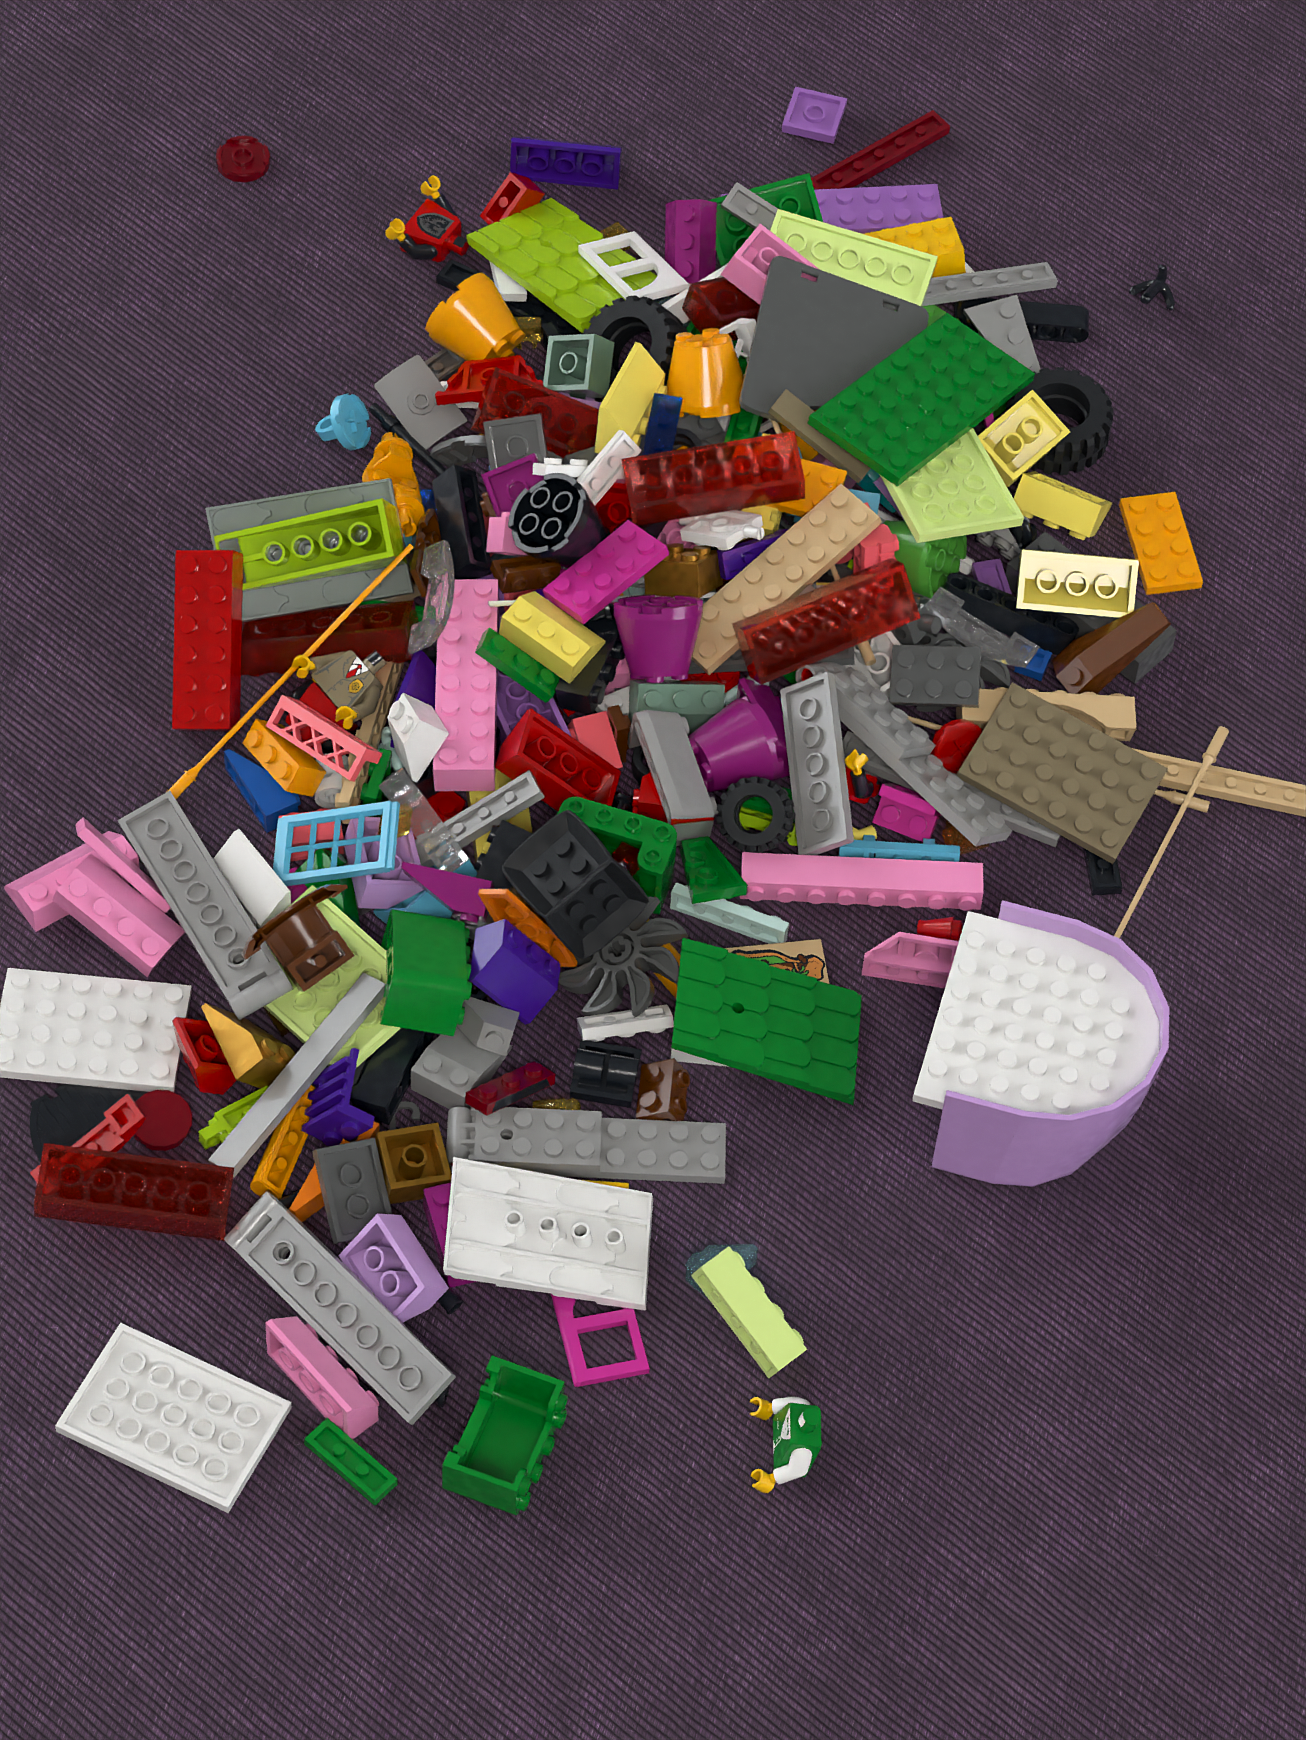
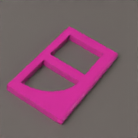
(571, 1327)

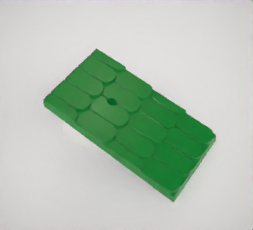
(765, 1021)

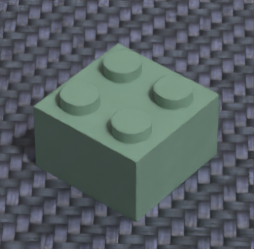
(579, 365)

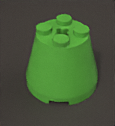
(929, 561)

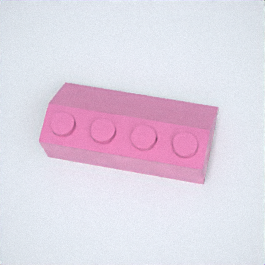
(36, 889)
(118, 914)
(320, 1375)

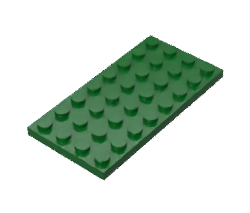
(921, 399)

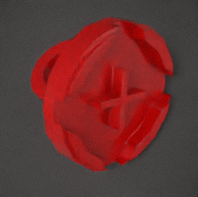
(955, 742)

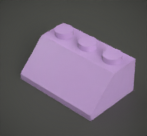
(388, 888)
(394, 1266)

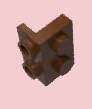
(523, 573)
(662, 1091)

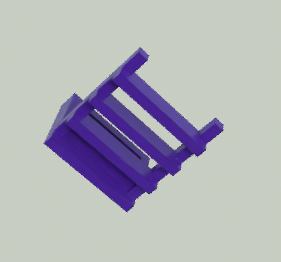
(330, 1113)

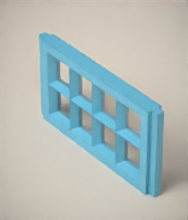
(387, 848)

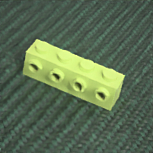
(749, 1311)

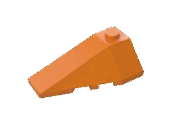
(506, 905)

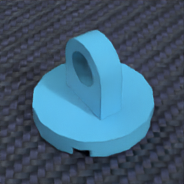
(346, 423)

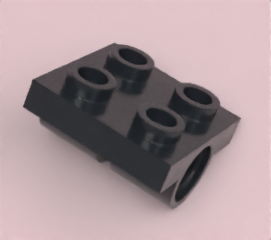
(605, 1073)

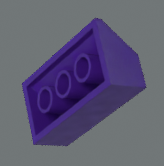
(566, 162)

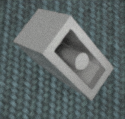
(488, 1025)

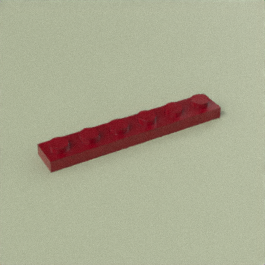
(883, 153)

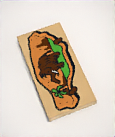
(798, 956)

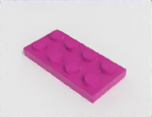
(605, 572)

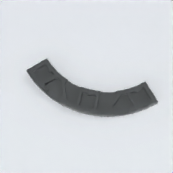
(465, 450)

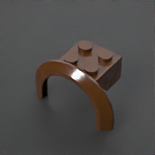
(303, 939)

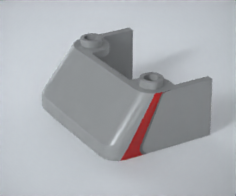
(674, 772)

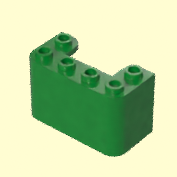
(652, 837)
(425, 972)
(506, 1437)

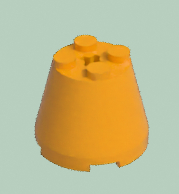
(475, 322)
(705, 374)

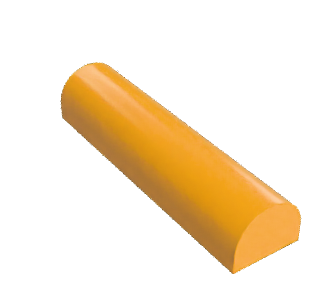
(282, 1150)

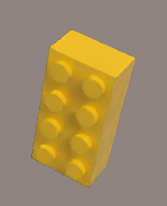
(932, 237)

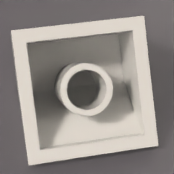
(415, 734)

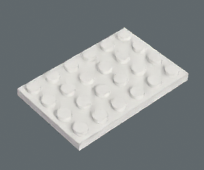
(90, 1030)
(173, 1417)

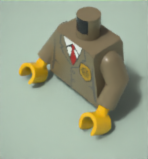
(346, 682)

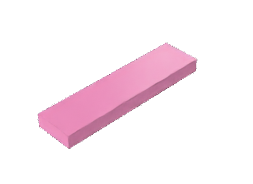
(121, 863)

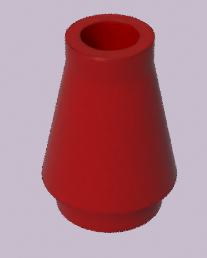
(941, 928)

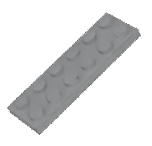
(816, 765)

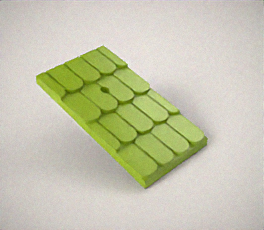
(543, 257)

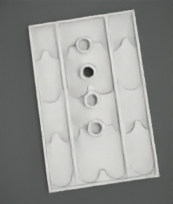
(548, 1234)

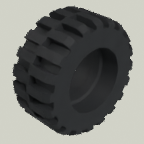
(633, 317)
(1082, 401)

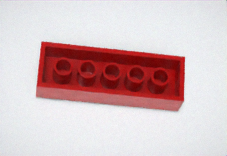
(207, 640)

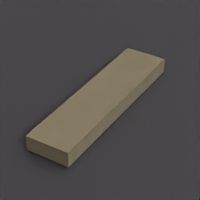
(795, 416)

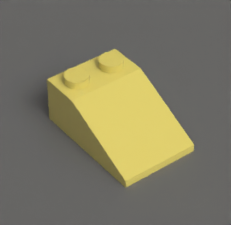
(1022, 437)

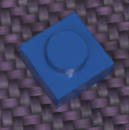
(1037, 666)

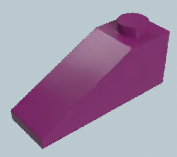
(452, 890)

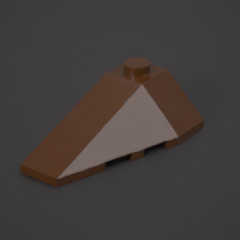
(425, 535)
(1103, 653)

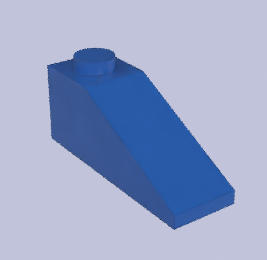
(260, 790)

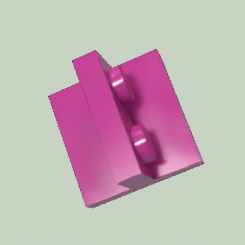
(905, 812)

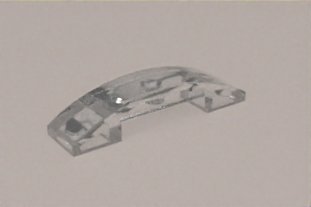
(439, 568)
(974, 633)
(425, 822)

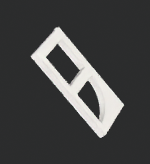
(667, 280)

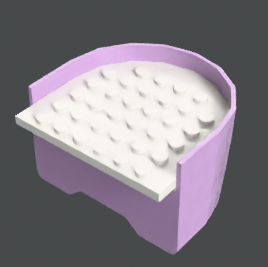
(1039, 1046)

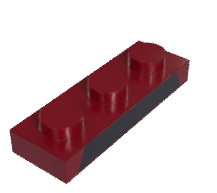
(510, 1088)

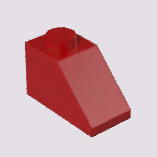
(512, 197)

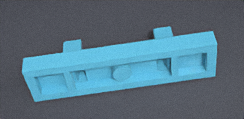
(899, 850)

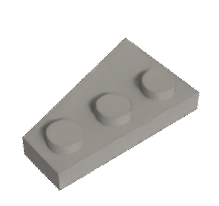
(1006, 328)

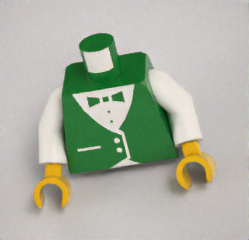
(794, 1439)

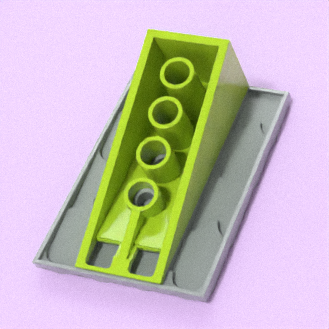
(314, 547)

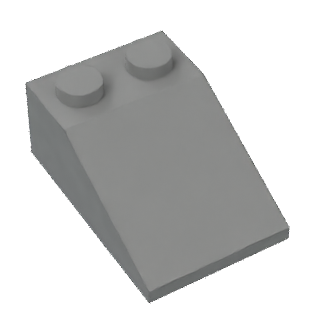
(452, 1068)

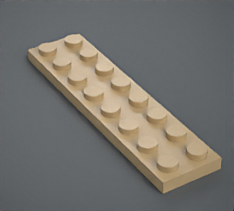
(783, 571)

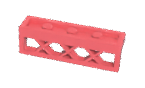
(330, 731)

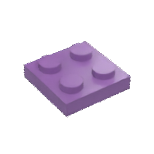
(814, 115)

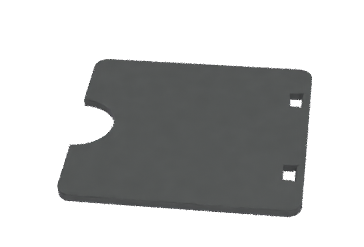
(820, 335)

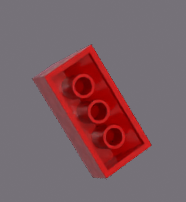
(557, 761)

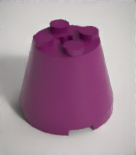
(658, 634)
(736, 746)

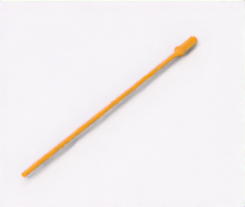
(190, 775)

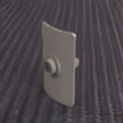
(411, 397)

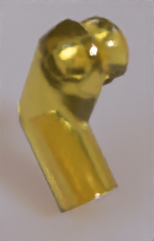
(562, 1104)

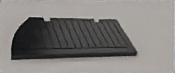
(71, 1113)

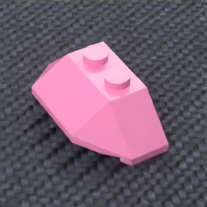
(911, 959)

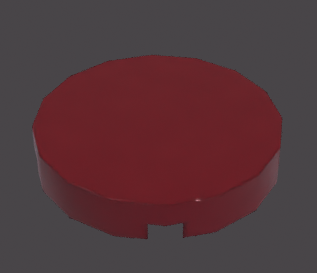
(243, 159)
(166, 1120)

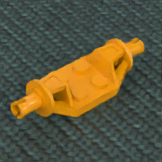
(393, 460)

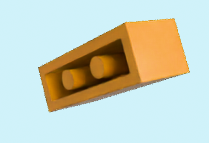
(285, 762)

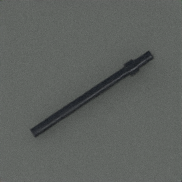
(392, 424)

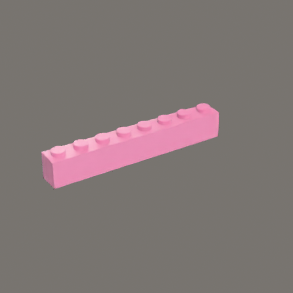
(862, 881)

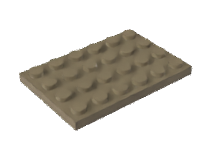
(1062, 773)

